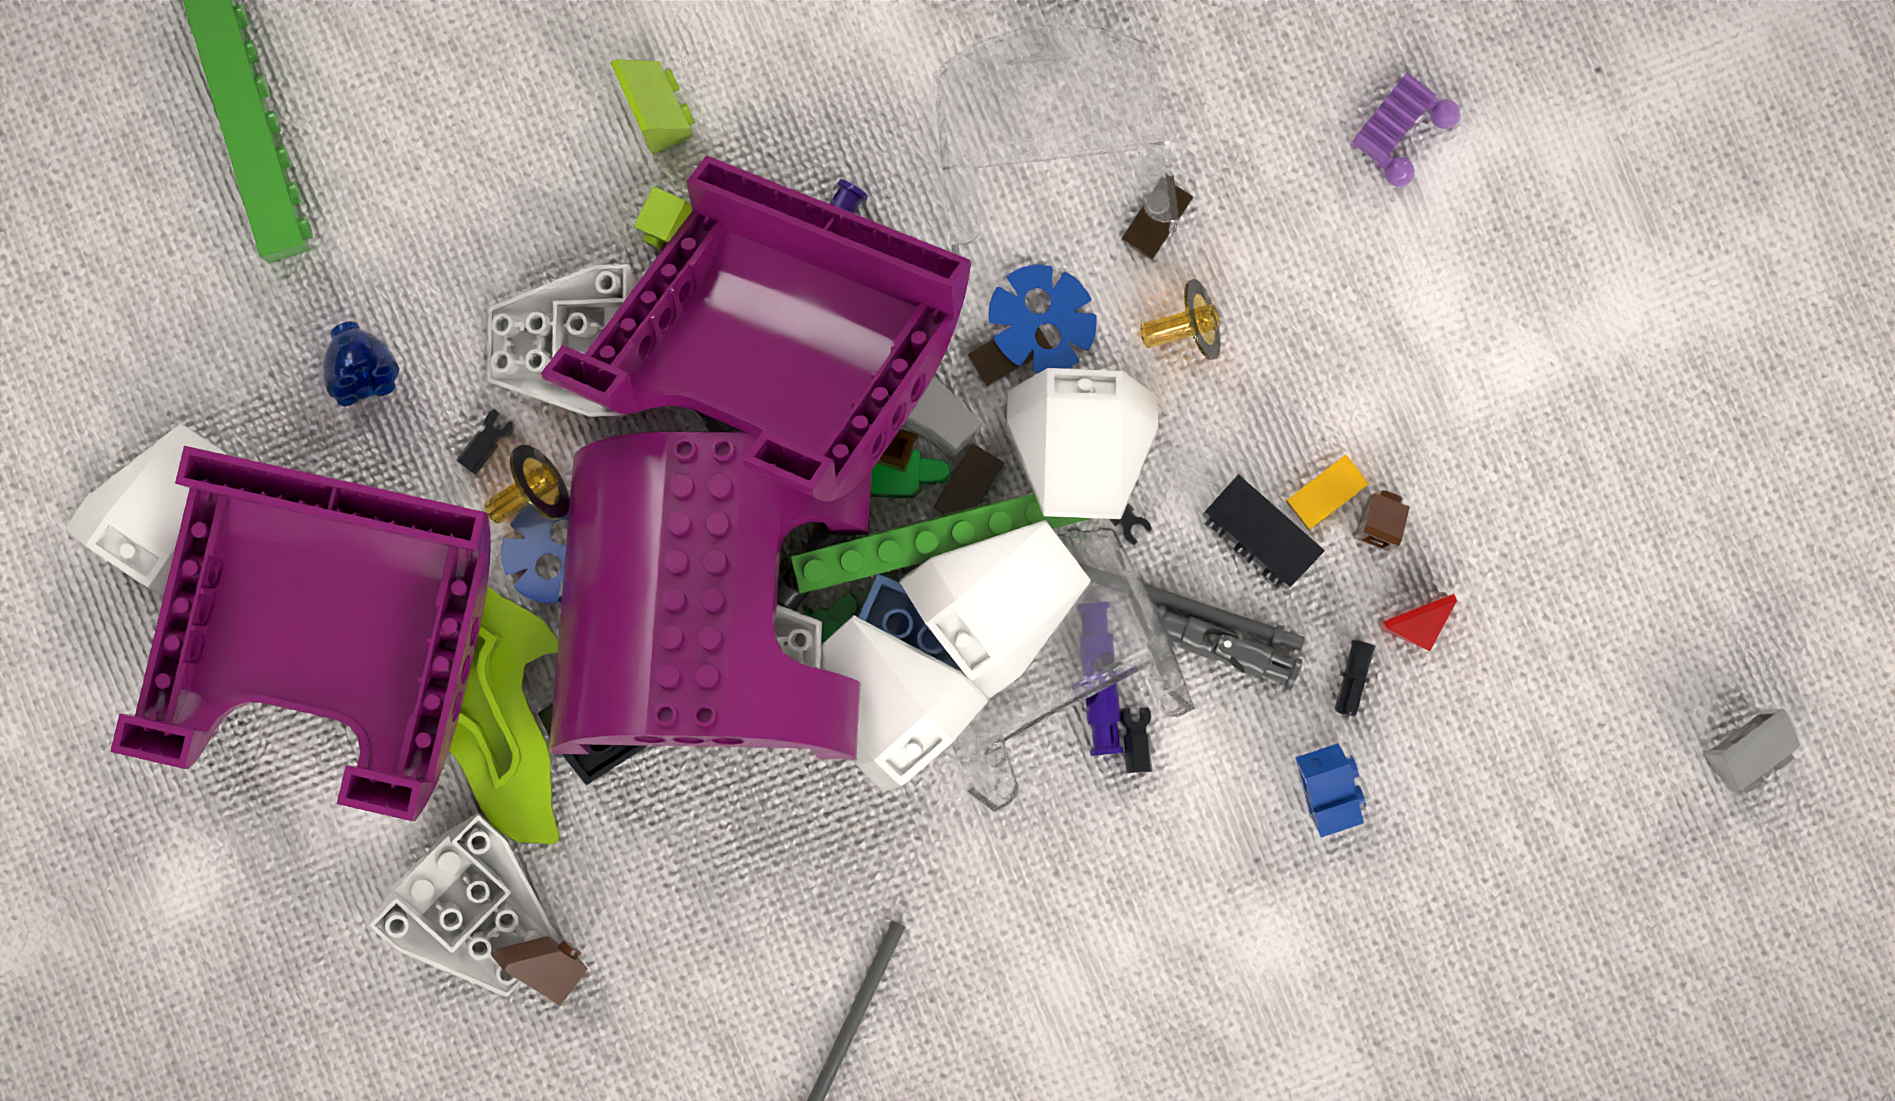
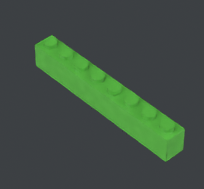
(249, 128)
(914, 542)

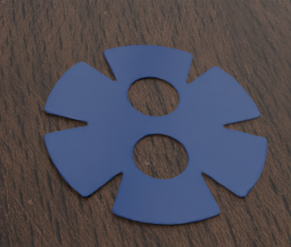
(1020, 337)
(524, 553)

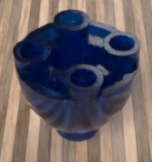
(357, 365)

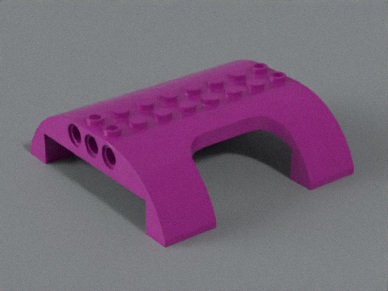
(779, 326)
(678, 603)
(316, 606)

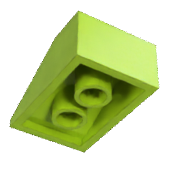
(654, 103)

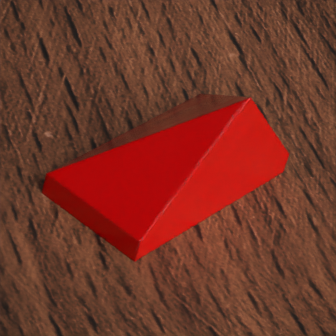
(1421, 624)

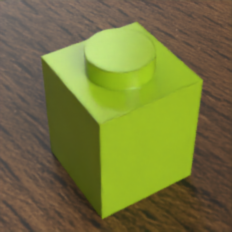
(661, 217)

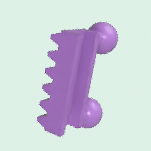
(1395, 119)

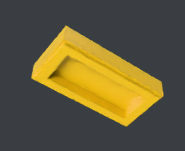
(1327, 492)

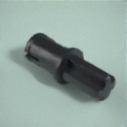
(1354, 678)

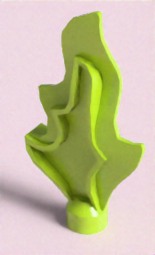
(496, 729)

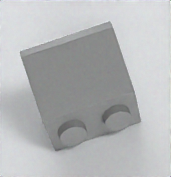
(1753, 750)

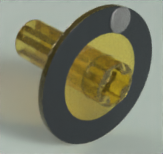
(1197, 320)
(535, 485)

